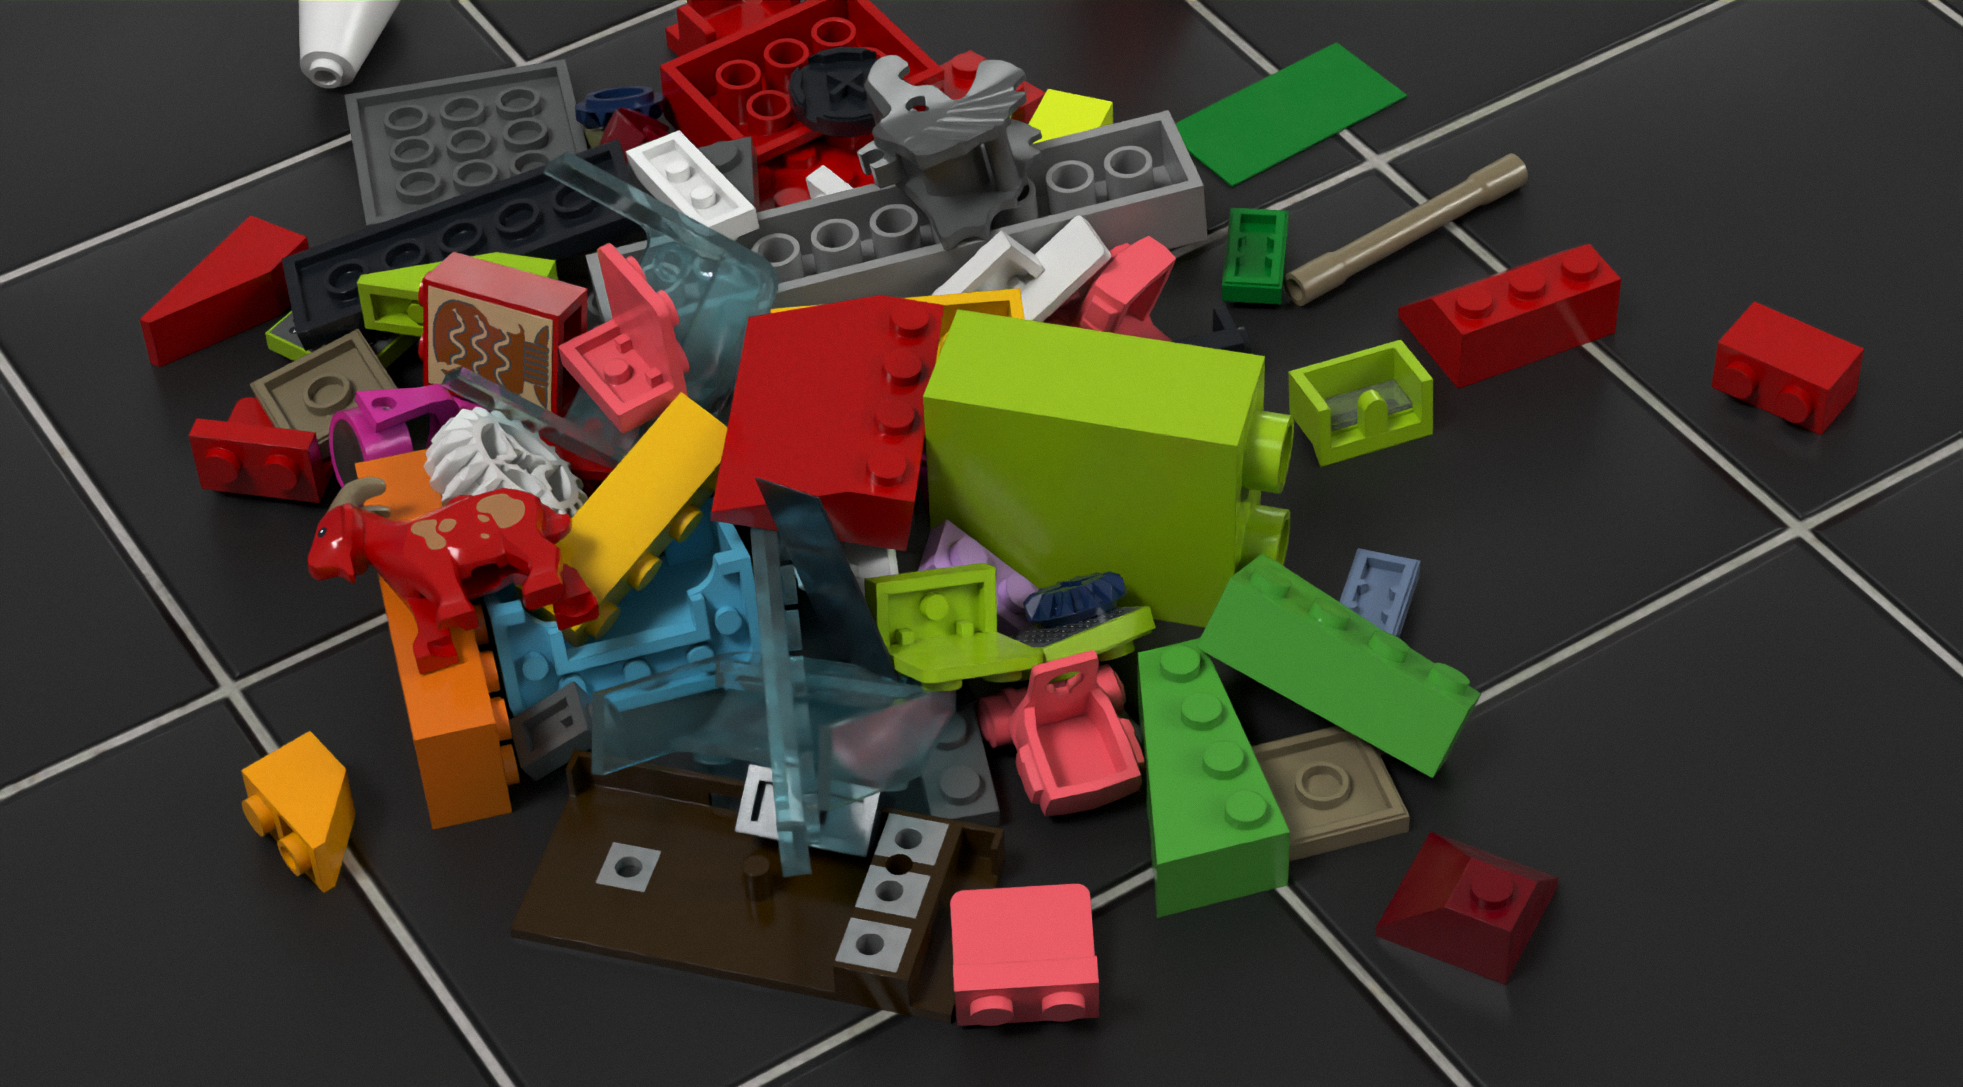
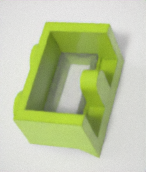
(1362, 402)

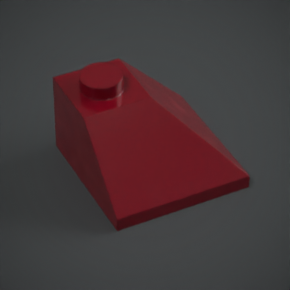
(1467, 907)

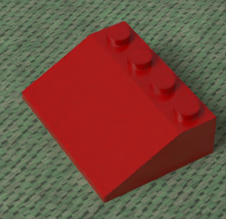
(743, 79)
(833, 411)

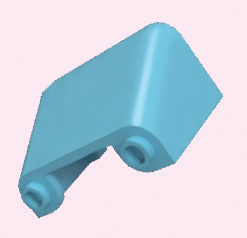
(688, 612)

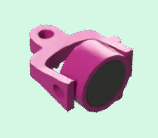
(379, 425)

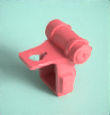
(1121, 292)
(1067, 735)

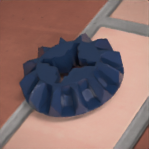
(601, 104)
(1075, 599)

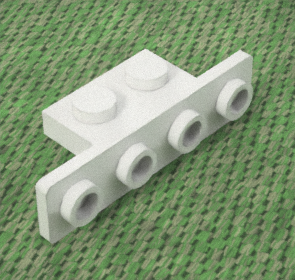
(1043, 277)

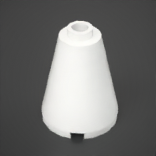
(339, 37)

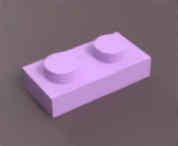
(952, 547)

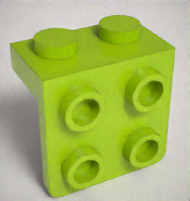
(945, 627)

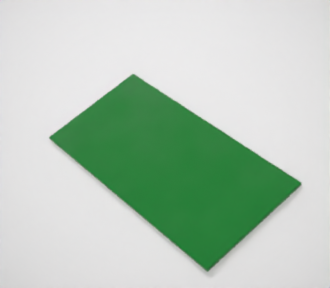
(1286, 113)

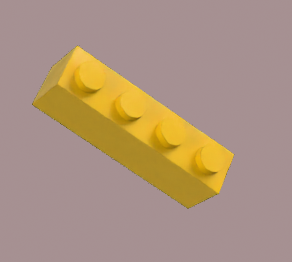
(640, 511)

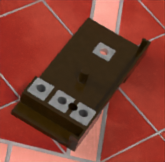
(720, 899)

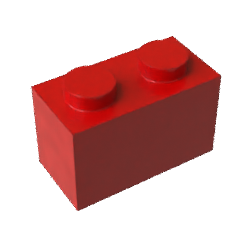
(1787, 368)

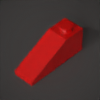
(225, 293)

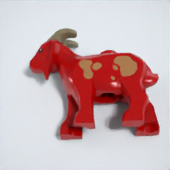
(452, 557)

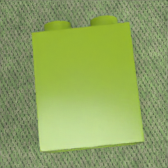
(1107, 458)

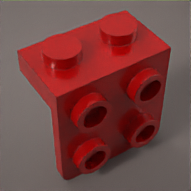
(258, 458)

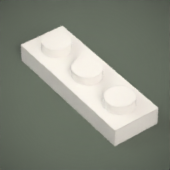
(691, 184)

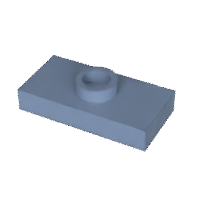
(1381, 588)

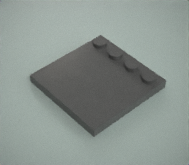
(458, 134)

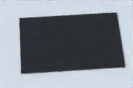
(827, 578)

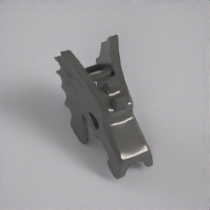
(938, 151)

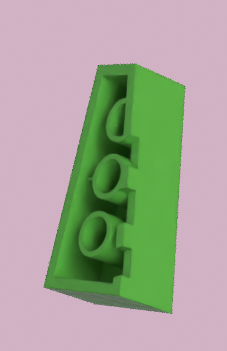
(1338, 665)
(1206, 795)

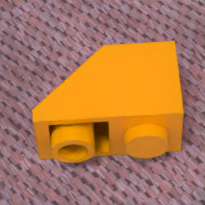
(305, 805)

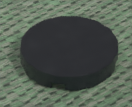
(831, 92)

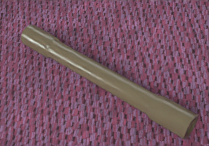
(1335, 267)

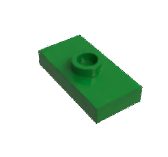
(1255, 256)

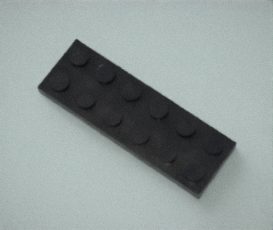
(512, 216)

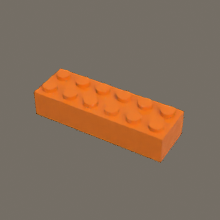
(450, 708)

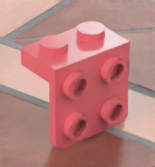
(634, 360)
(1024, 955)

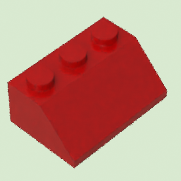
(1517, 315)

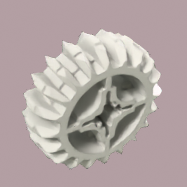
(489, 452)

